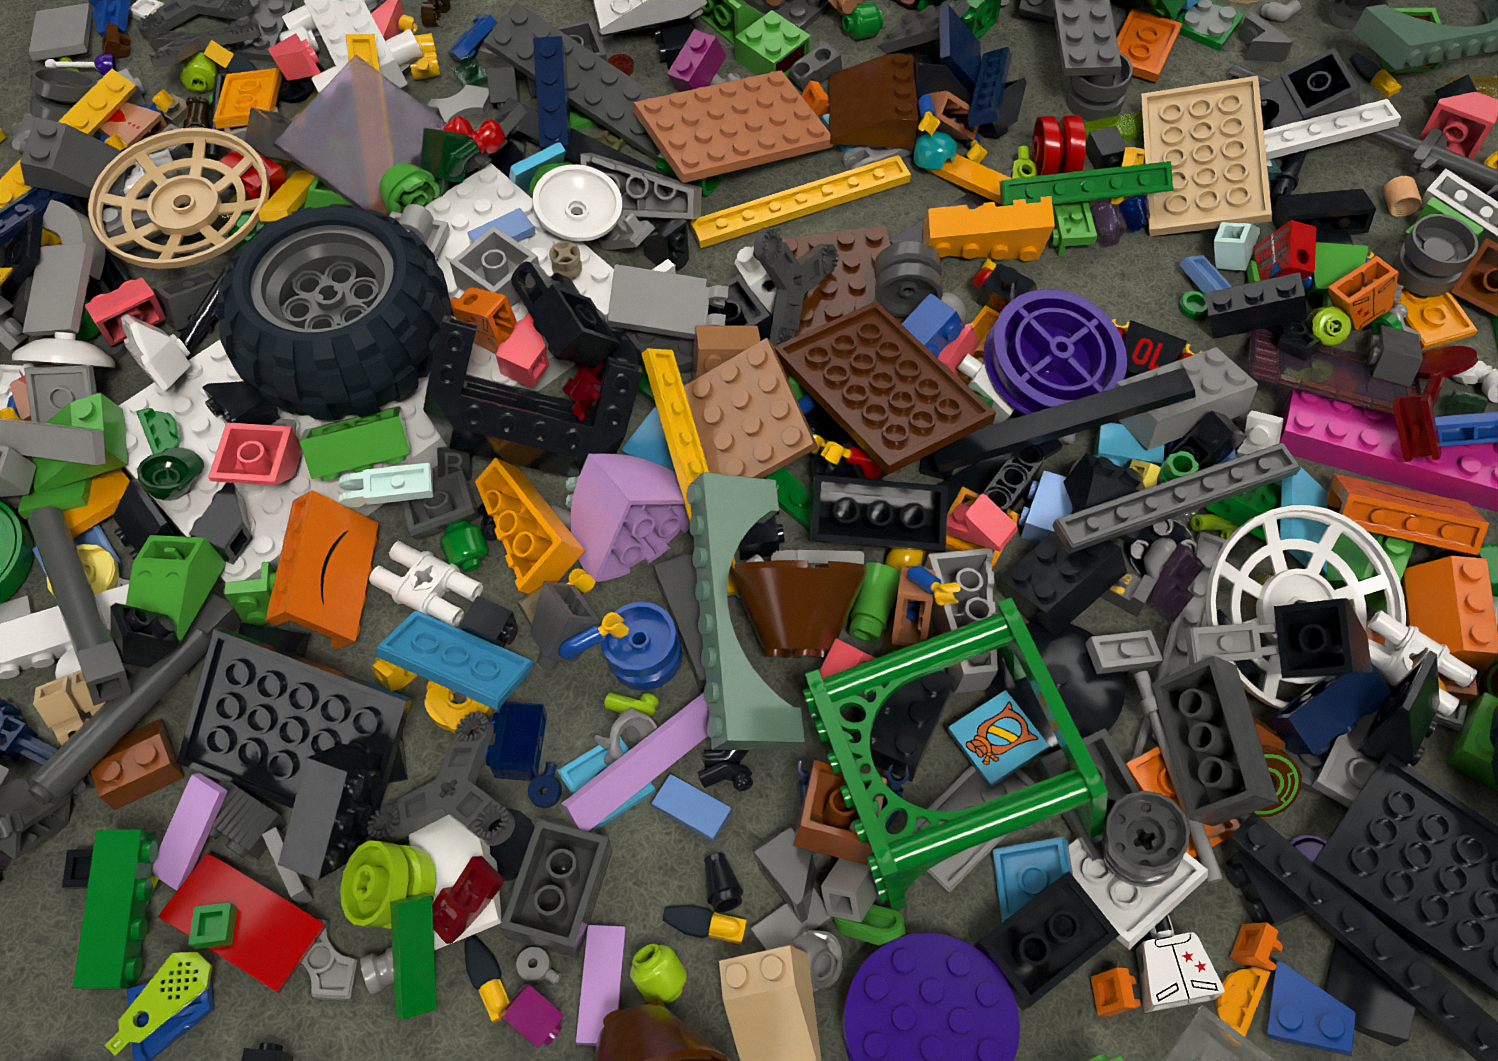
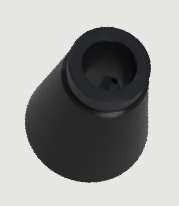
(721, 884)

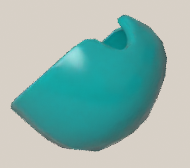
(934, 150)

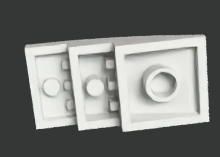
(450, 851)

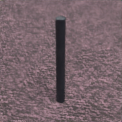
(213, 149)

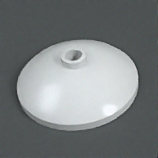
(577, 191)
(63, 351)

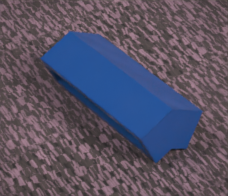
(1467, 429)

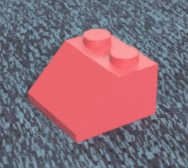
(1464, 120)
(131, 298)
(256, 454)

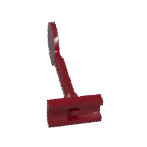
(1415, 413)

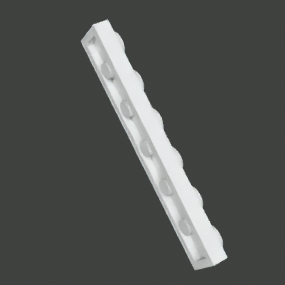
(1330, 128)

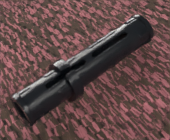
(1288, 178)
(203, 317)

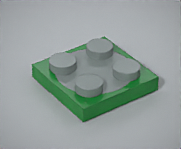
(1209, 23)

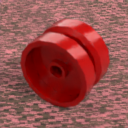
(1058, 145)

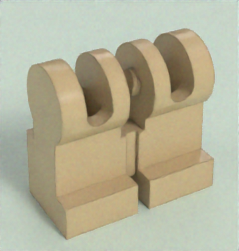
(63, 704)

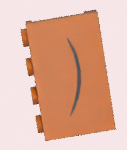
(1409, 514)
(323, 568)

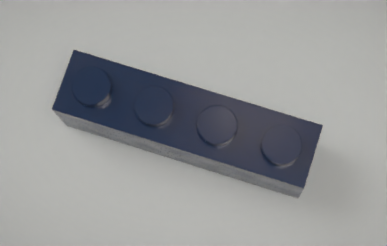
(552, 93)

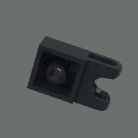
(1310, 90)
(564, 317)

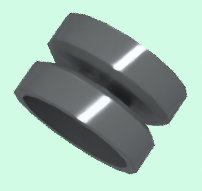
(57, 91)
(906, 276)

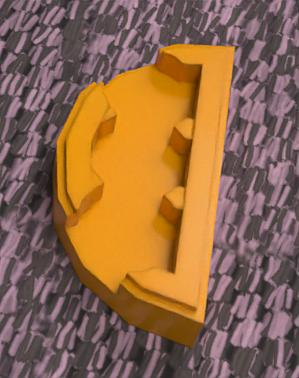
(1241, 997)

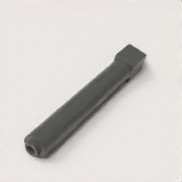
(78, 606)
(119, 715)

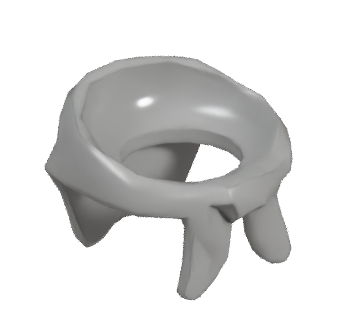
(637, 727)

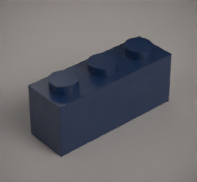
(1329, 710)

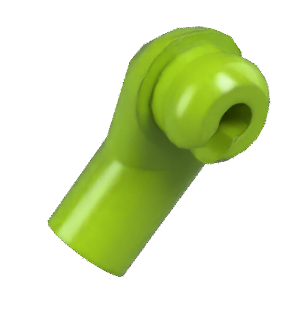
(1210, 522)
(622, 703)

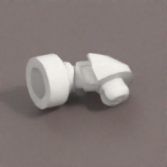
(1481, 374)

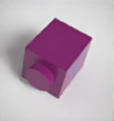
(532, 1017)

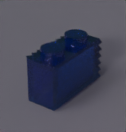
(517, 741)

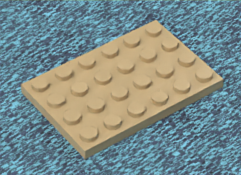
(1214, 153)

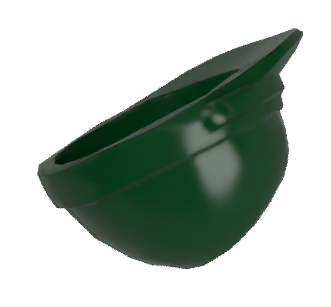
(169, 473)

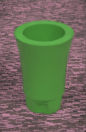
(874, 602)

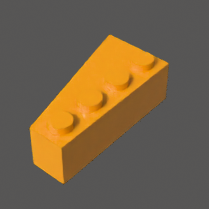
(990, 231)
(532, 533)

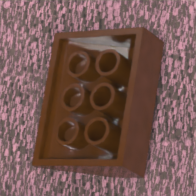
(874, 103)

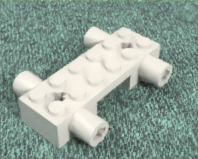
(340, 17)

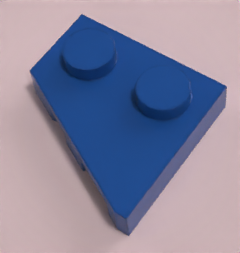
(112, 12)
(469, 39)
(1308, 1015)
(174, 1027)

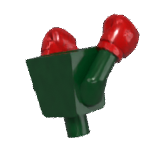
(448, 150)

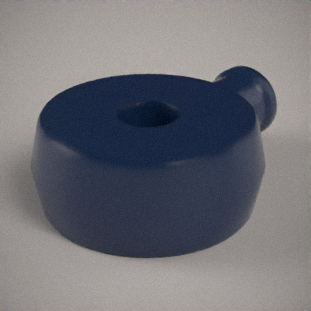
(548, 781)

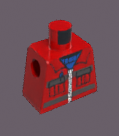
(1287, 251)

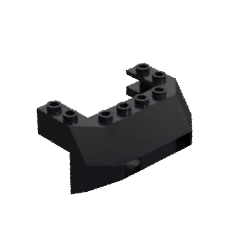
(519, 422)

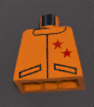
(1365, 292)
(491, 313)

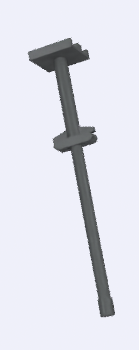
(1426, 153)

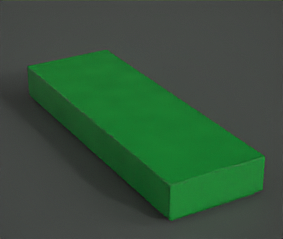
(413, 956)

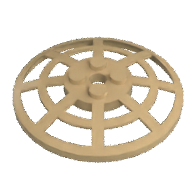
(172, 193)

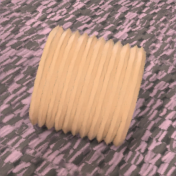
(1402, 190)

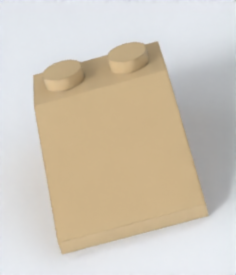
(771, 1005)

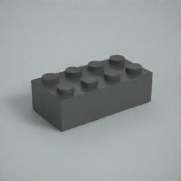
(1214, 742)

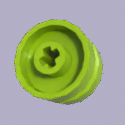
(380, 875)

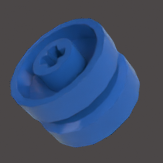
(648, 652)

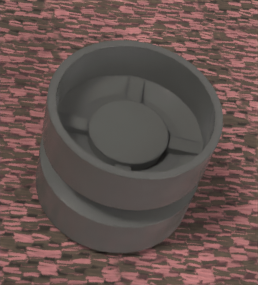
(1099, 95)
(1435, 255)

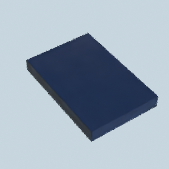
(959, 47)

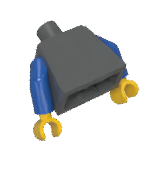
(567, 624)

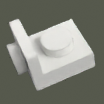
(1261, 432)

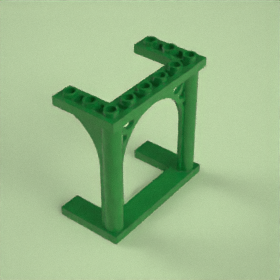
(906, 856)

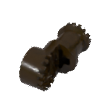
(431, 11)
(197, 115)

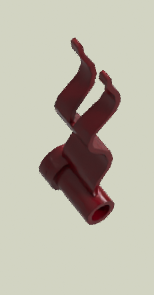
(583, 389)

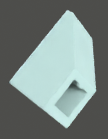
(1235, 245)

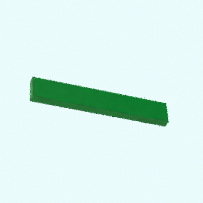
(1090, 184)

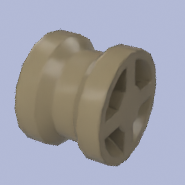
(566, 259)

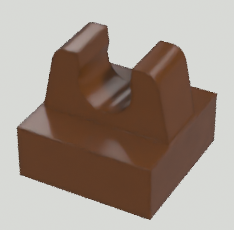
(115, 42)

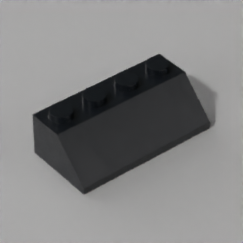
(878, 513)

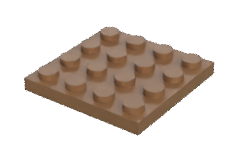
(749, 415)

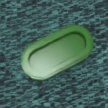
(877, 927)

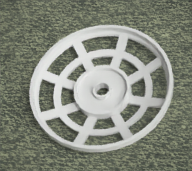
(1301, 584)

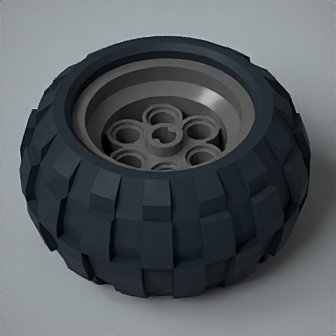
(332, 311)

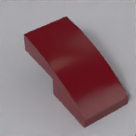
(461, 904)

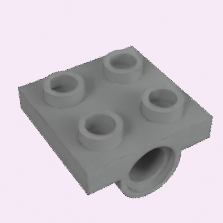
(423, 224)

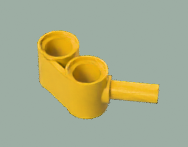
(427, 65)

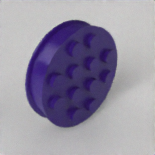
(1052, 351)
(930, 1003)

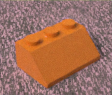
(1454, 607)

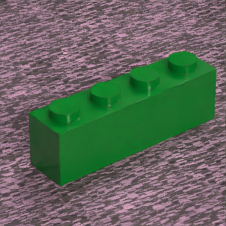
(115, 910)

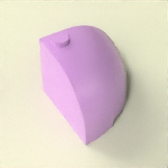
(625, 513)

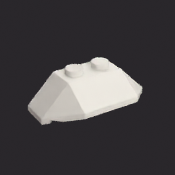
(156, 352)

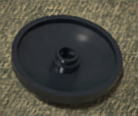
(1089, 697)

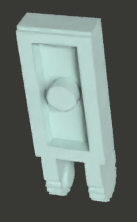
(387, 485)

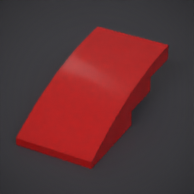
(268, 930)

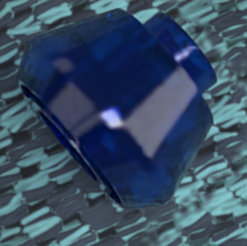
(1135, 212)

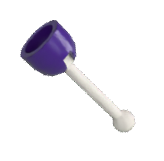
(103, 63)

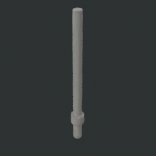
(1197, 830)

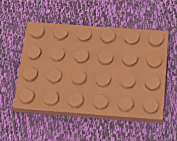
(732, 125)

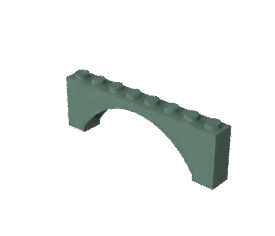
(1416, 42)
(740, 704)

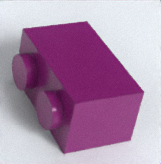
(696, 62)

